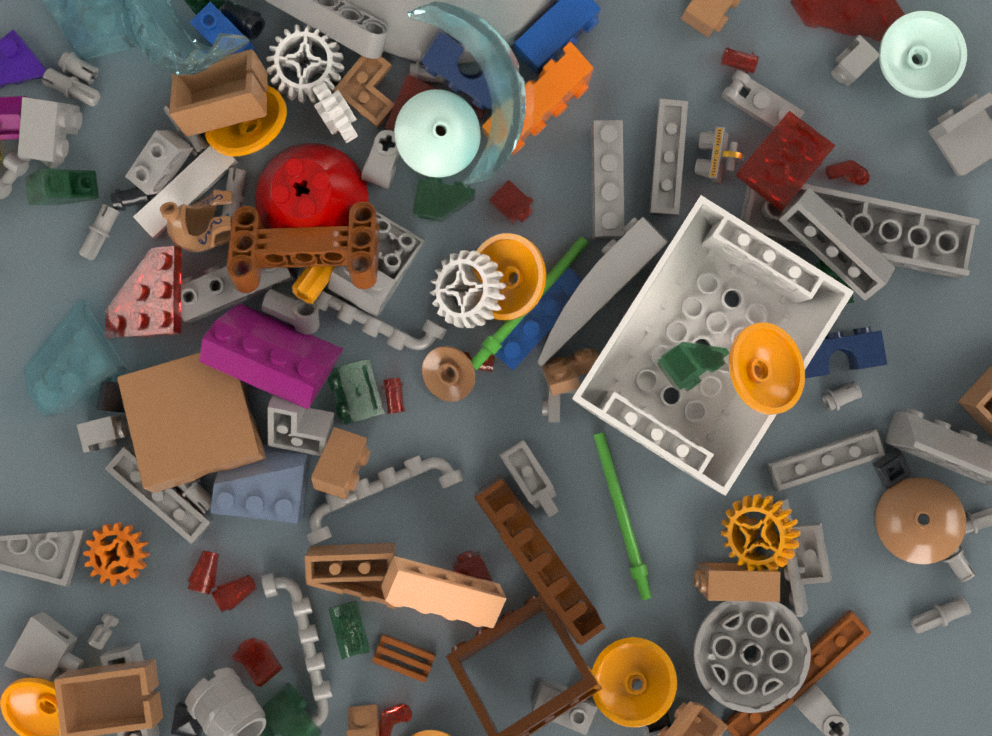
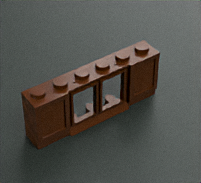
(539, 560)

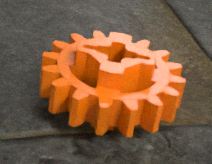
(104, 550)

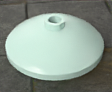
(936, 45)
(426, 150)

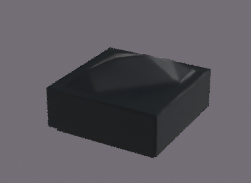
(891, 468)
(184, 723)

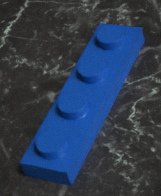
(538, 320)

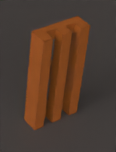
(396, 655)

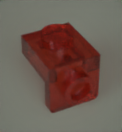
(257, 660)

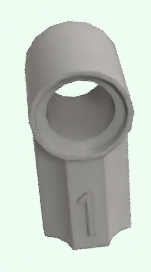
(292, 310)

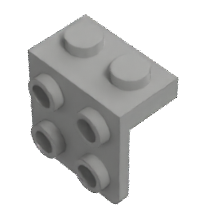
(965, 135)

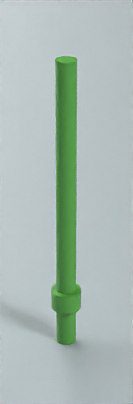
(492, 344)
(637, 569)

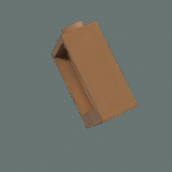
(735, 583)

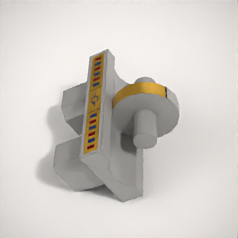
(717, 143)

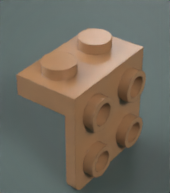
(695, 720)

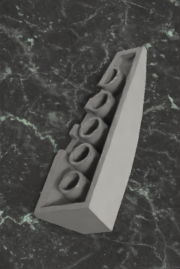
(609, 275)

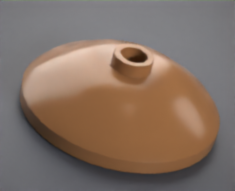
(899, 526)

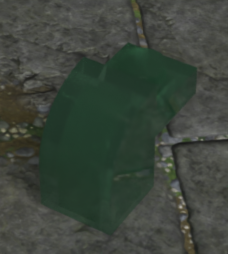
(286, 714)

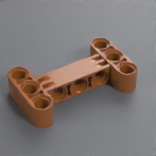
(303, 247)

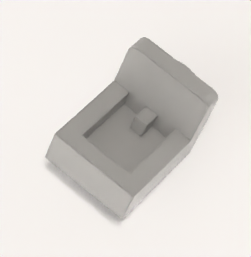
(551, 406)

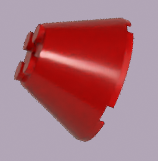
(310, 169)

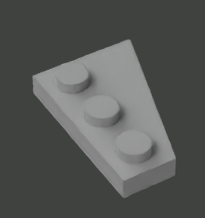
(42, 555)

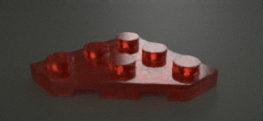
(850, 17)
(149, 299)

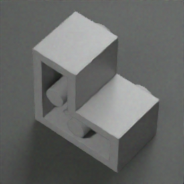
(45, 129)
(298, 428)

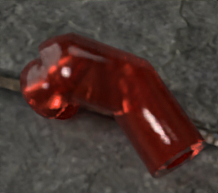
(850, 170)
(392, 716)

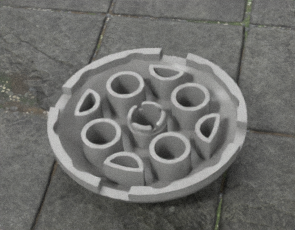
(766, 677)

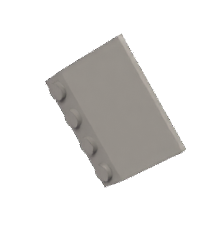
(940, 445)

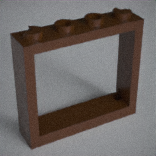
(550, 710)

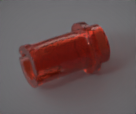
(740, 60)
(394, 395)

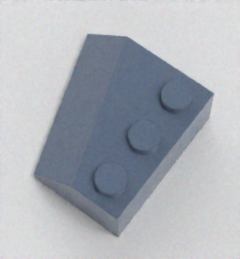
(266, 488)

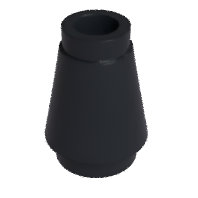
(244, 19)

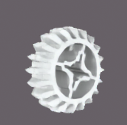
(283, 59)
(456, 277)

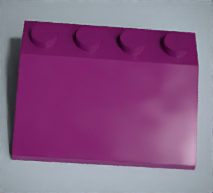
(269, 354)

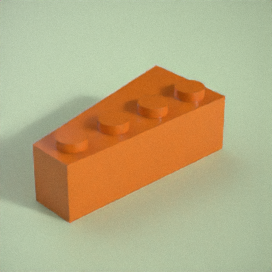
(549, 95)

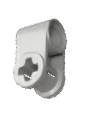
(381, 164)
(821, 712)

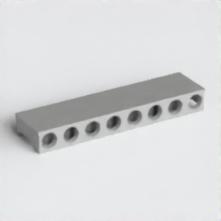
(898, 231)

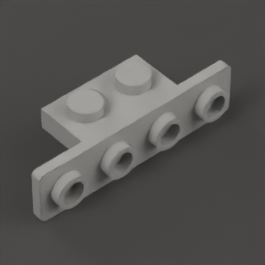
(808, 565)

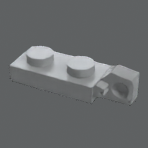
(530, 477)

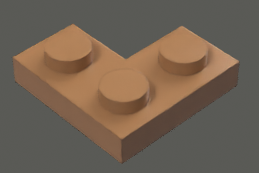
(360, 90)
(563, 373)

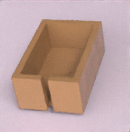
(220, 95)
(108, 699)

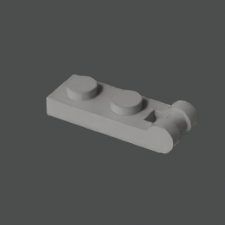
(759, 102)

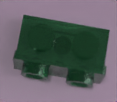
(355, 391)

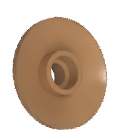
(439, 378)

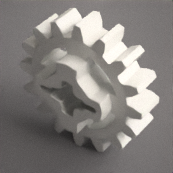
(335, 112)

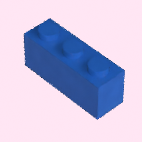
(555, 30)

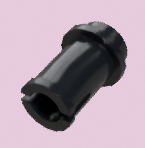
(128, 198)

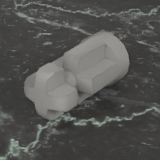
(102, 632)

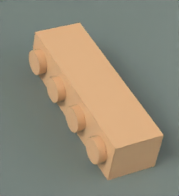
(442, 592)

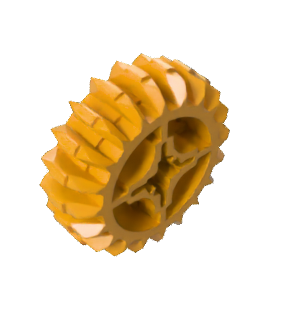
(738, 522)

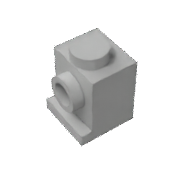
(854, 61)
(101, 433)

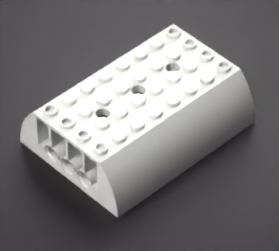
(683, 300)

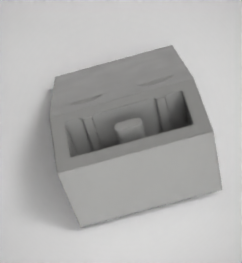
(395, 255)

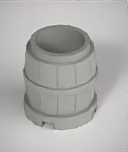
(225, 706)

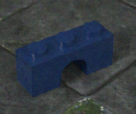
(442, 59)
(862, 349)

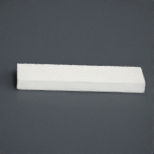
(185, 188)

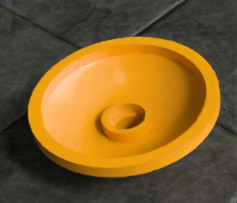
(251, 135)
(520, 257)
(766, 368)
(618, 670)
(31, 707)

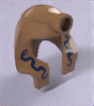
(195, 225)

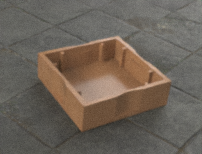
(188, 422)

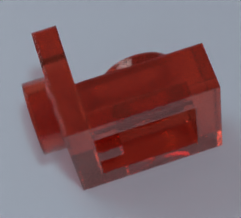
(512, 203)
(472, 565)

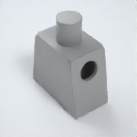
(44, 649)

